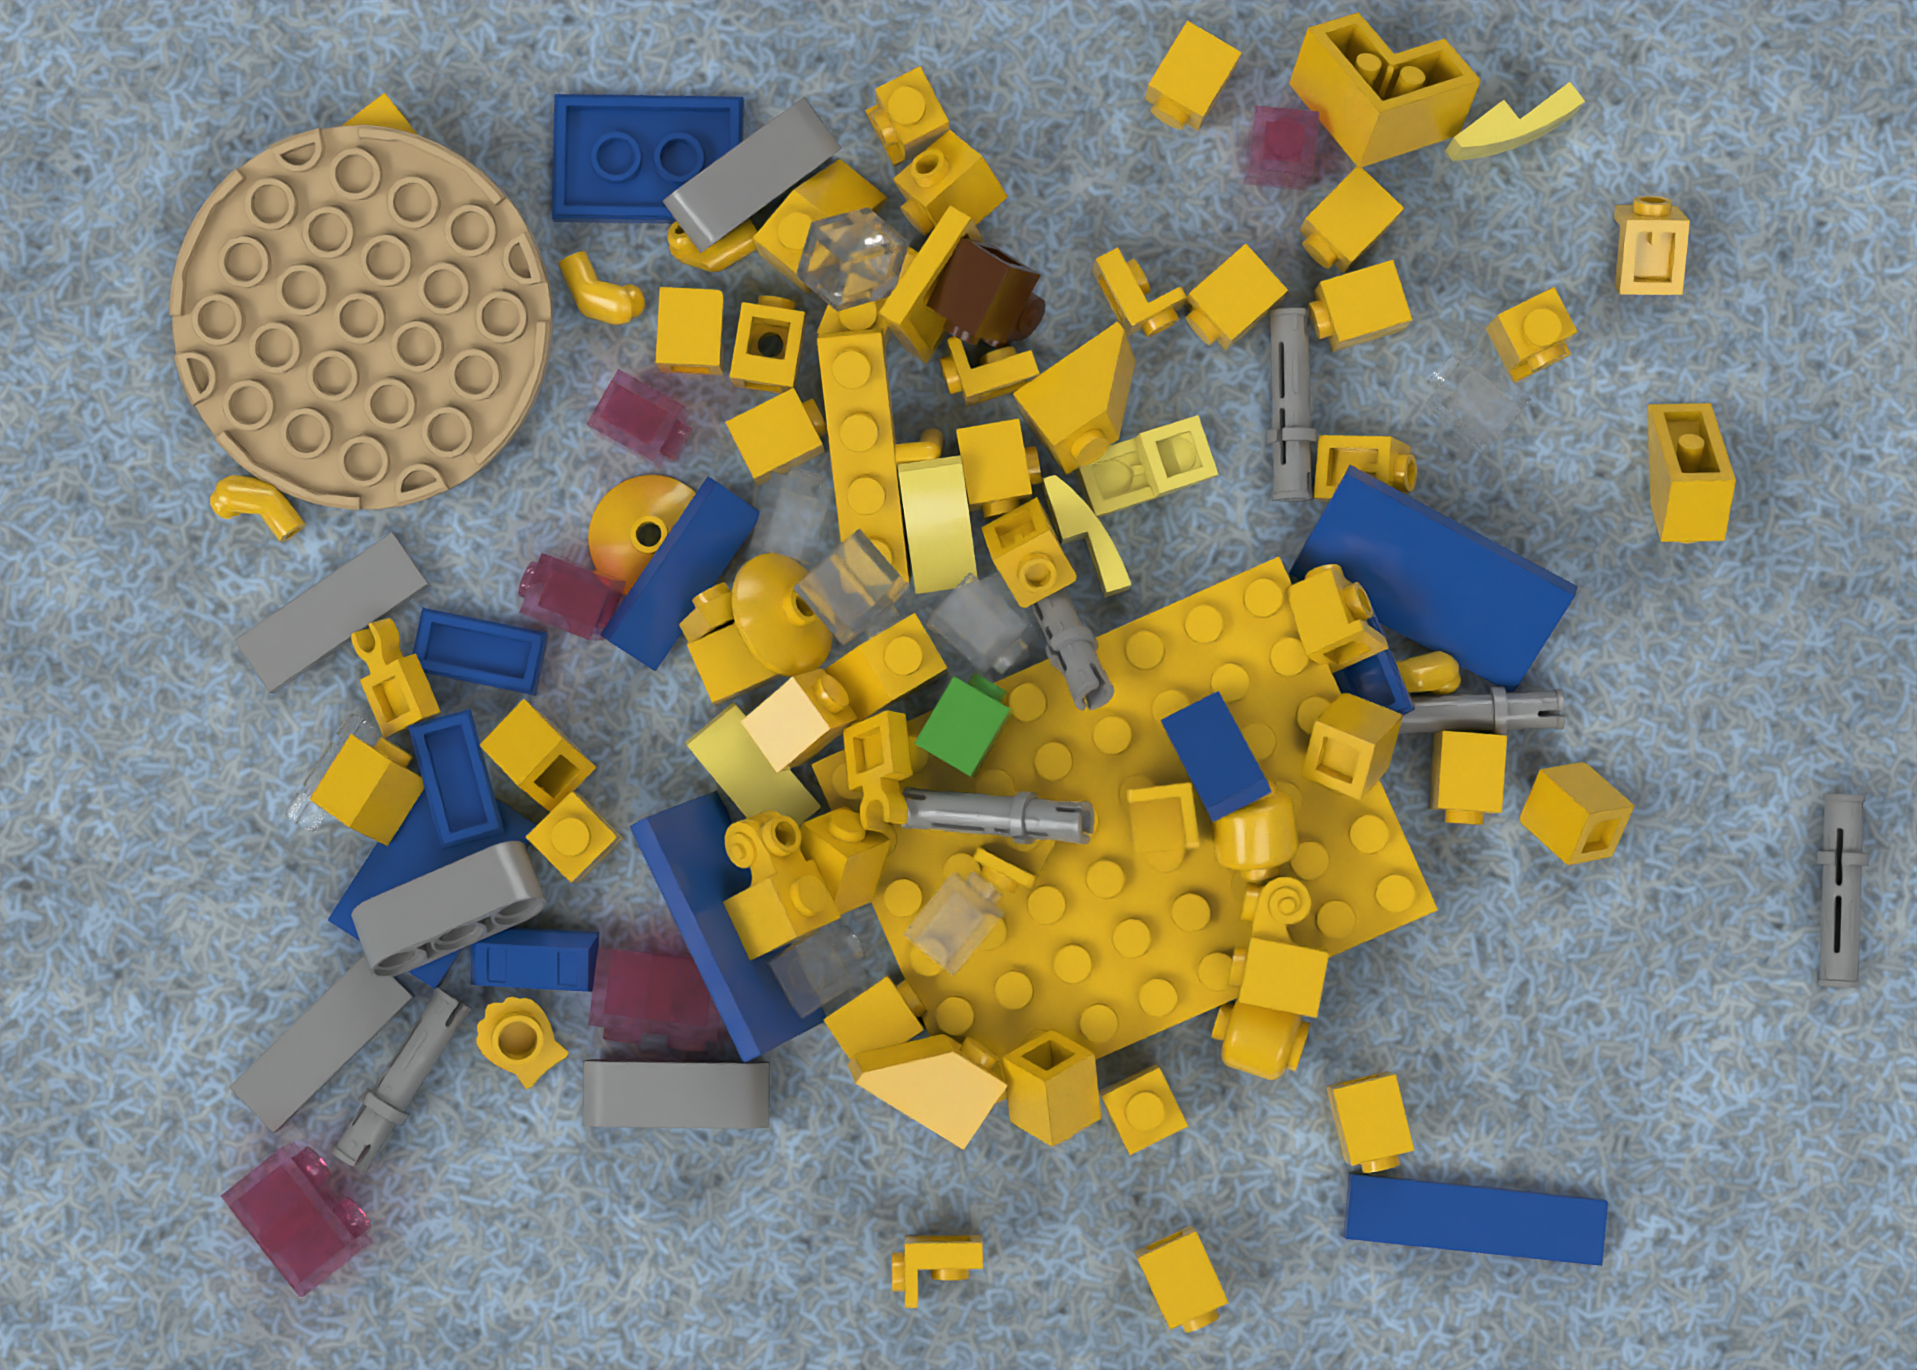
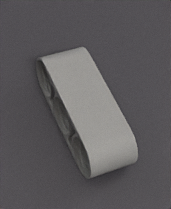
(751, 174)
(448, 909)
(676, 1094)

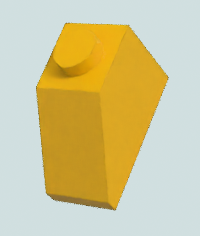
(824, 195)
(1081, 399)
(1688, 473)
(888, 668)
(934, 1083)

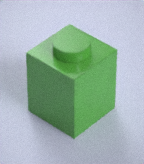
(966, 723)

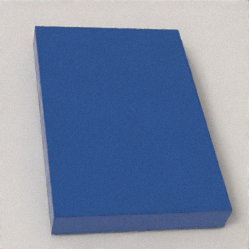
(632, 151)
(415, 853)

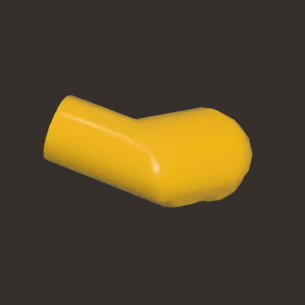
(720, 255)
(598, 298)
(253, 496)
(1430, 672)

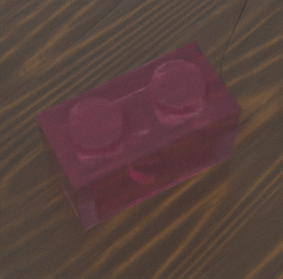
(654, 996)
(299, 1217)

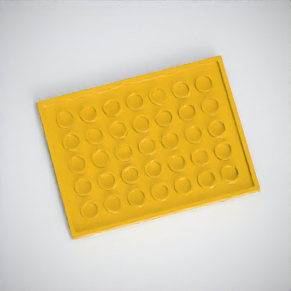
(1117, 938)

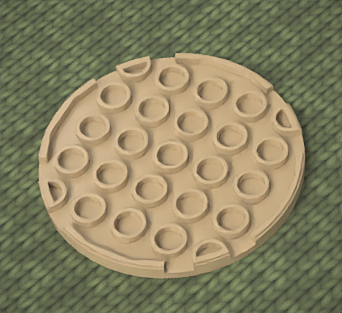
(361, 317)

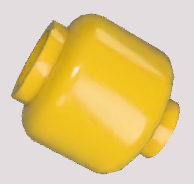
(1257, 836)
(1260, 1039)

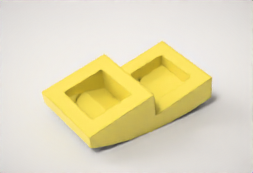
(1503, 130)
(1147, 467)
(1076, 521)
(937, 523)
(745, 772)

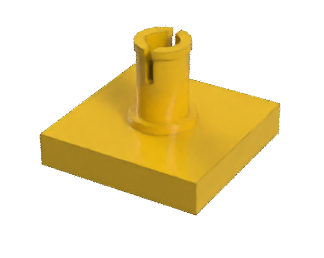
(905, 310)

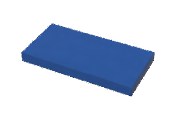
(1437, 578)
(695, 876)

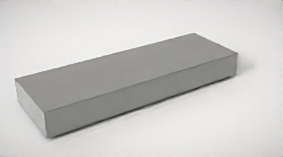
(331, 611)
(320, 1044)

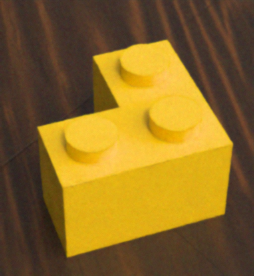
(1379, 99)

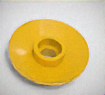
(623, 513)
(775, 619)

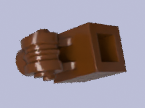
(987, 296)

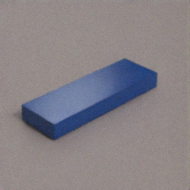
(680, 570)

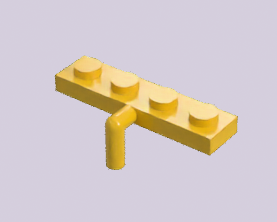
(865, 441)

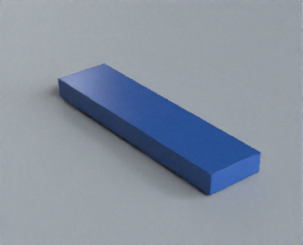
(1475, 1219)

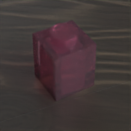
(1281, 148)
(641, 420)
(569, 595)

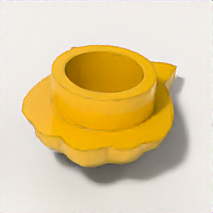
(519, 1039)

